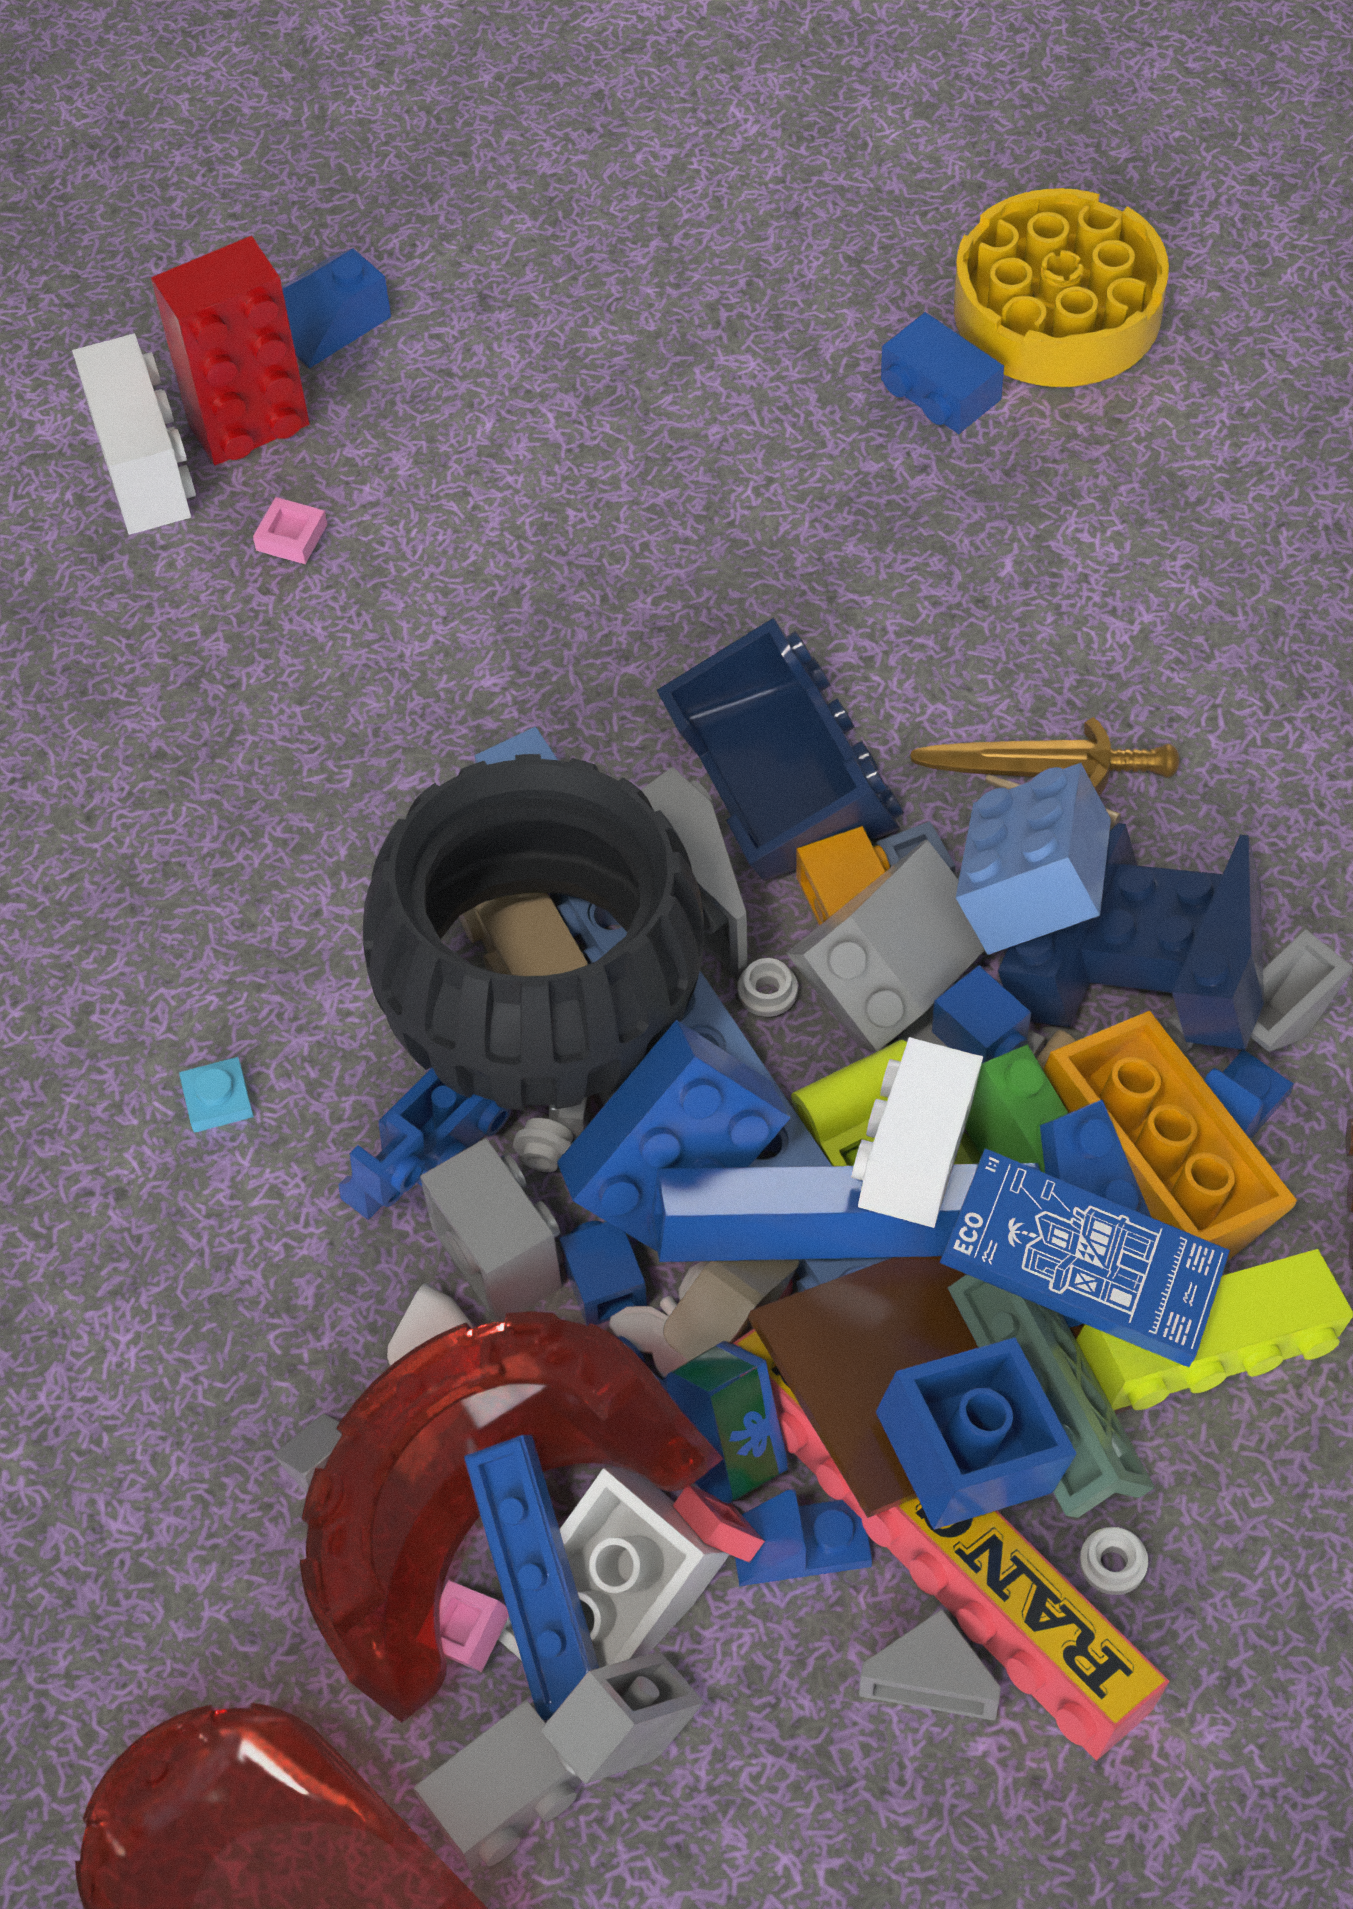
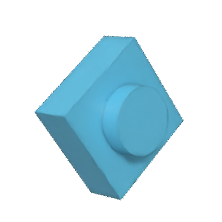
(216, 1094)

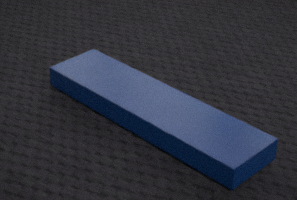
(532, 1570)

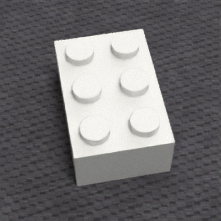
(133, 433)

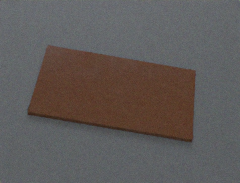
(845, 1345)

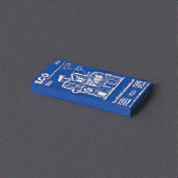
(1086, 1257)

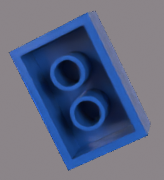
(674, 1111)

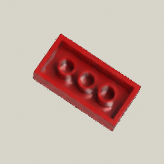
(232, 350)

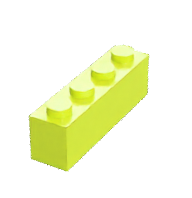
(1252, 1327)

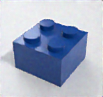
(975, 1432)

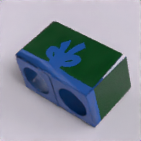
(734, 1416)

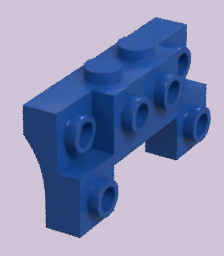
(416, 1136)

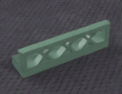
(1104, 1455)

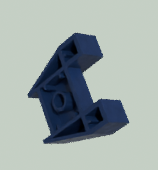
(1159, 934)

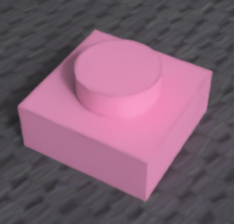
(290, 530)
(470, 1625)

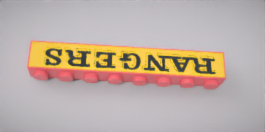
(1001, 1598)

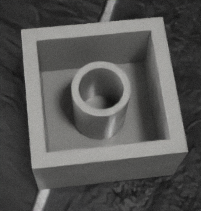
(494, 1229)

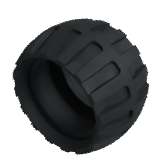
(523, 832)

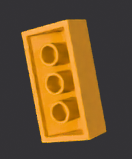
(1175, 1132)

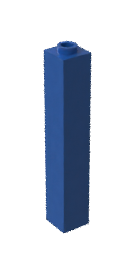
(788, 1215)

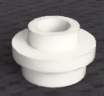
(767, 972)
(542, 1143)
(1120, 1542)

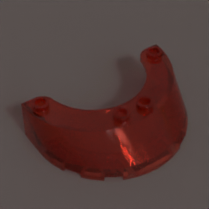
(401, 1493)

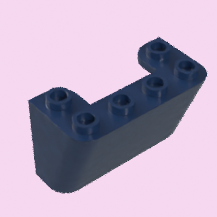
(778, 749)

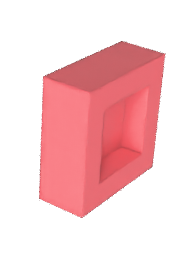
(718, 1523)

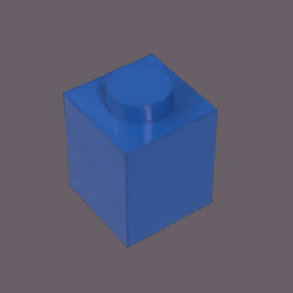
(980, 1017)
(602, 1271)

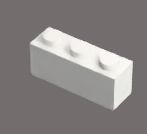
(916, 1131)

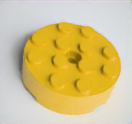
(1061, 287)

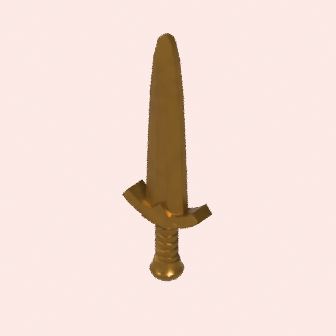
(1034, 757)

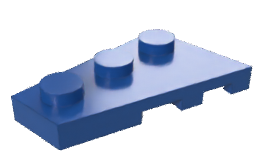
(1088, 1154)

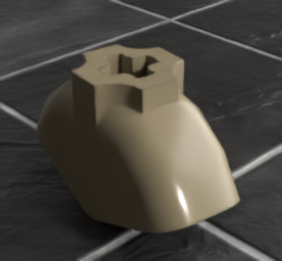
(721, 1300)

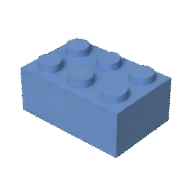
(1034, 858)

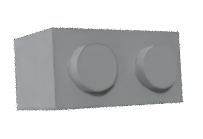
(621, 1717)
(497, 1788)

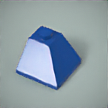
(334, 305)

